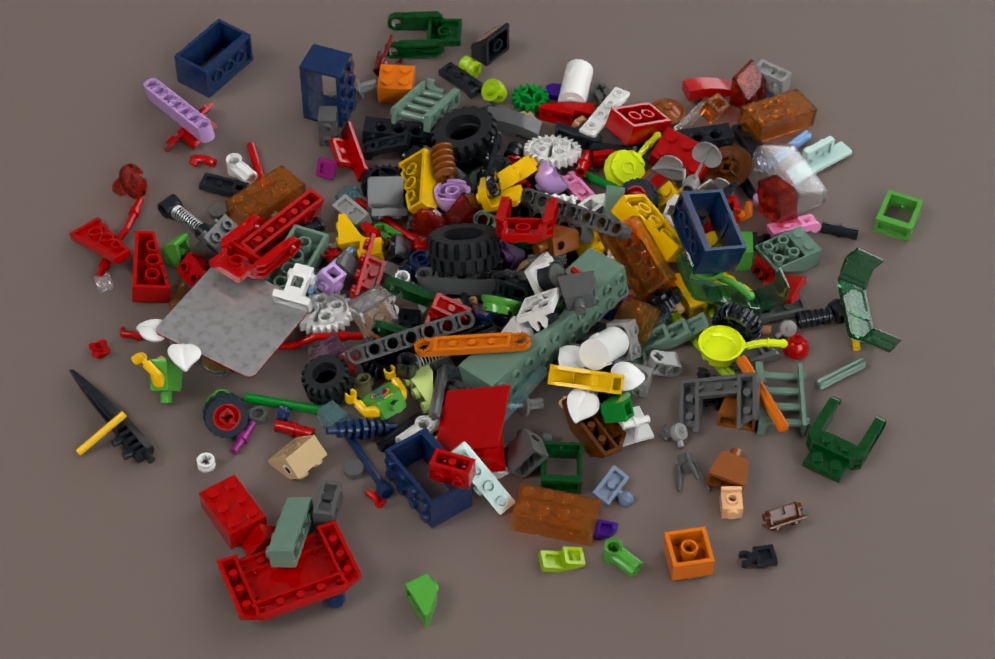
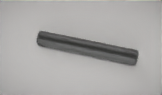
(438, 392)

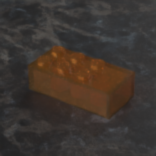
(777, 115)
(265, 195)
(642, 259)
(555, 514)

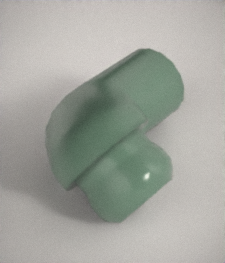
(430, 86)

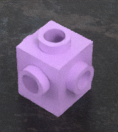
(331, 279)

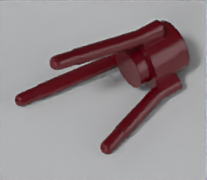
(376, 70)

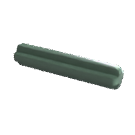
(840, 373)

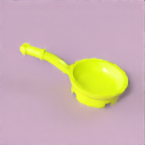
(628, 165)
(724, 344)

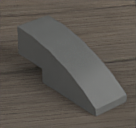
(515, 122)

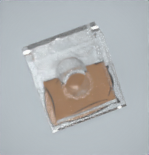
(372, 305)

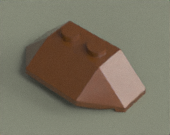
(596, 436)

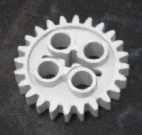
(554, 149)
(327, 314)

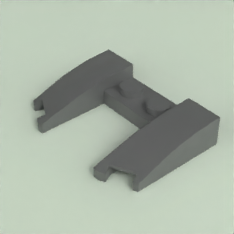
(744, 386)

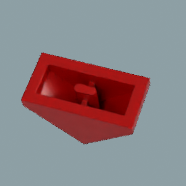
(257, 539)

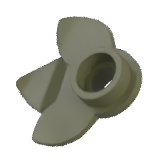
(363, 384)

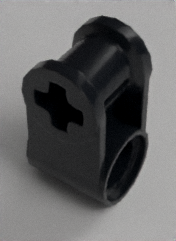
(509, 287)

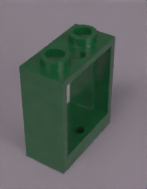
(563, 483)

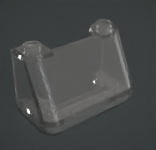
(791, 167)

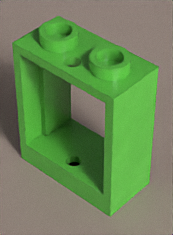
(901, 229)

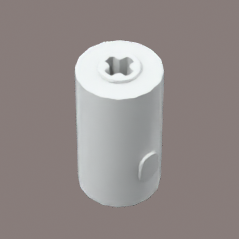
(576, 81)
(603, 348)

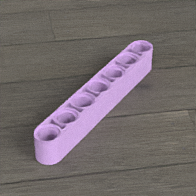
(179, 110)

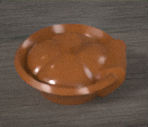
(671, 108)

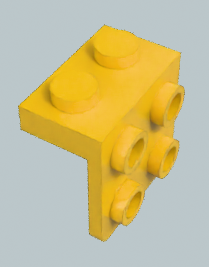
(490, 202)

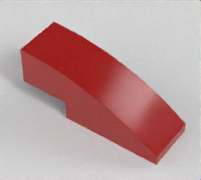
(705, 87)
(565, 112)

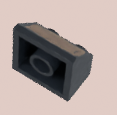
(491, 45)

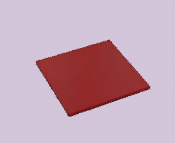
(473, 417)

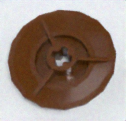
(736, 160)

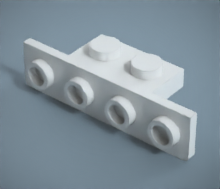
(598, 119)

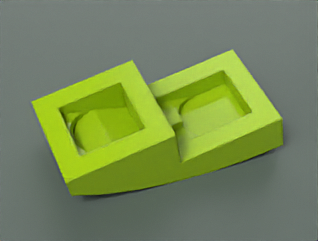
(564, 560)

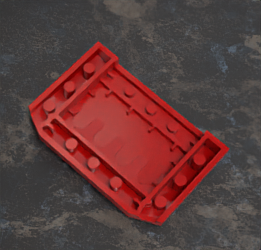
(267, 591)

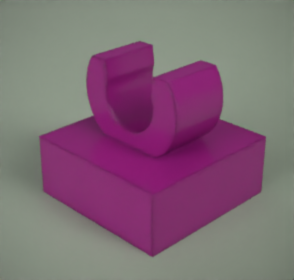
(326, 168)

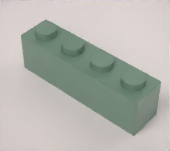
(290, 532)

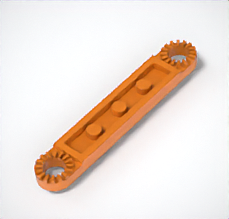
(472, 344)

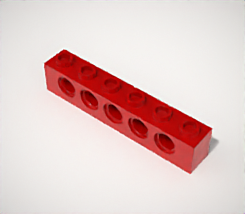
(278, 227)

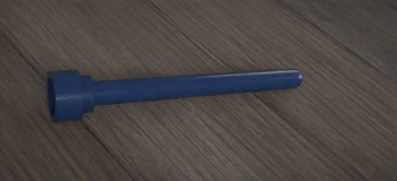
(384, 488)

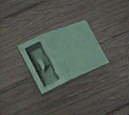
(790, 251)

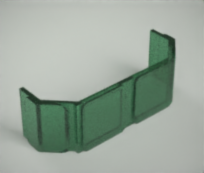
(852, 290)
(766, 297)

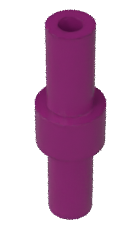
(243, 437)

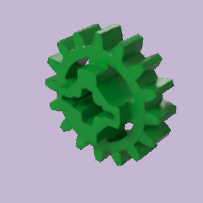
(529, 97)

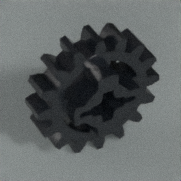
(666, 299)

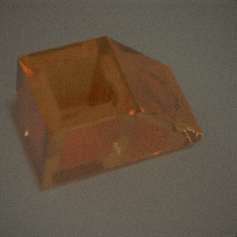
(715, 108)

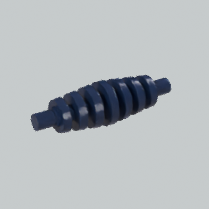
(361, 428)

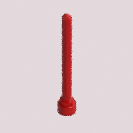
(411, 235)

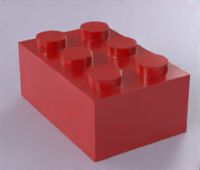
(636, 122)
(680, 146)
(231, 510)

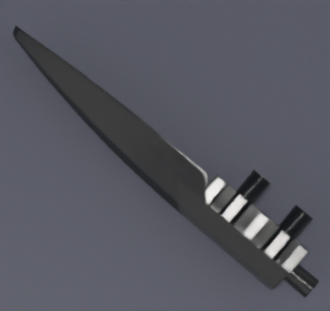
(125, 432)

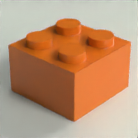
(395, 82)
(688, 553)

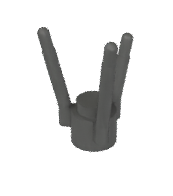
(688, 465)

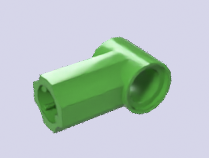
(621, 557)

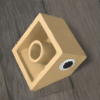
(298, 457)

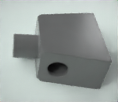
(578, 291)
(525, 453)

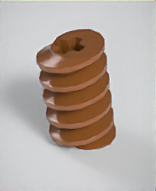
(443, 162)

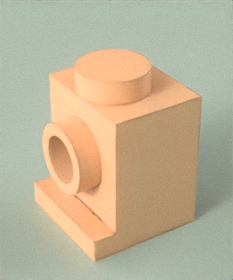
(731, 502)

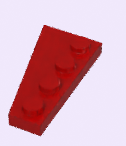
(101, 241)

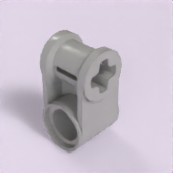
(664, 363)

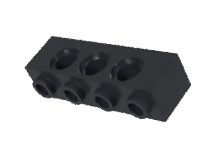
(382, 127)
(718, 134)

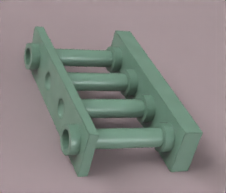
(431, 115)
(800, 376)

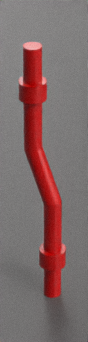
(134, 213)
(342, 335)

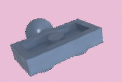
(611, 486)

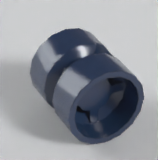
(417, 260)

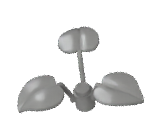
(702, 152)

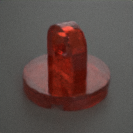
(131, 182)
(426, 221)

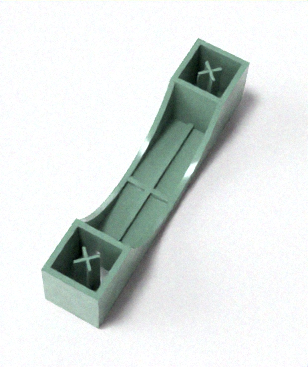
(516, 367)

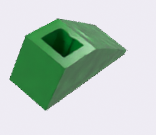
(617, 408)

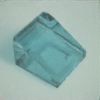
(351, 191)

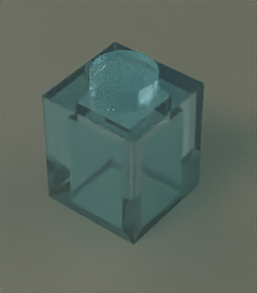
(330, 414)

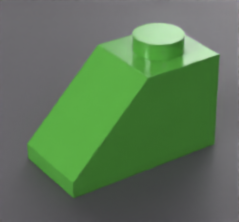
(176, 249)
(423, 597)

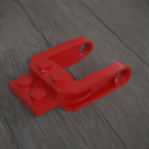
(525, 229)
(241, 263)

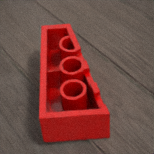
(149, 275)

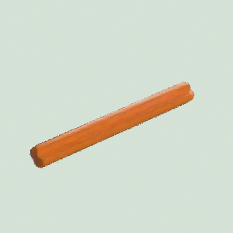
(765, 398)

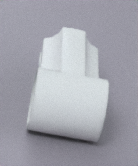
(239, 169)

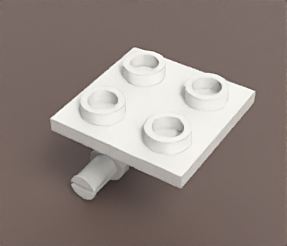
(637, 427)

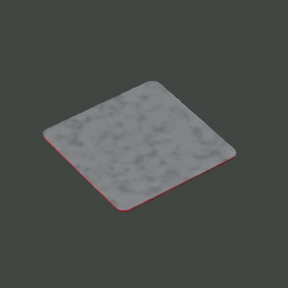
(231, 322)

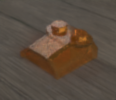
(643, 313)

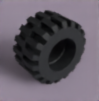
(321, 370)

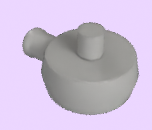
(787, 328)
(679, 434)

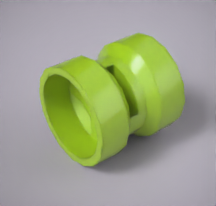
(470, 66)

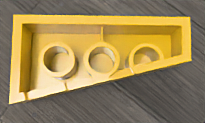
(419, 181)
(658, 226)

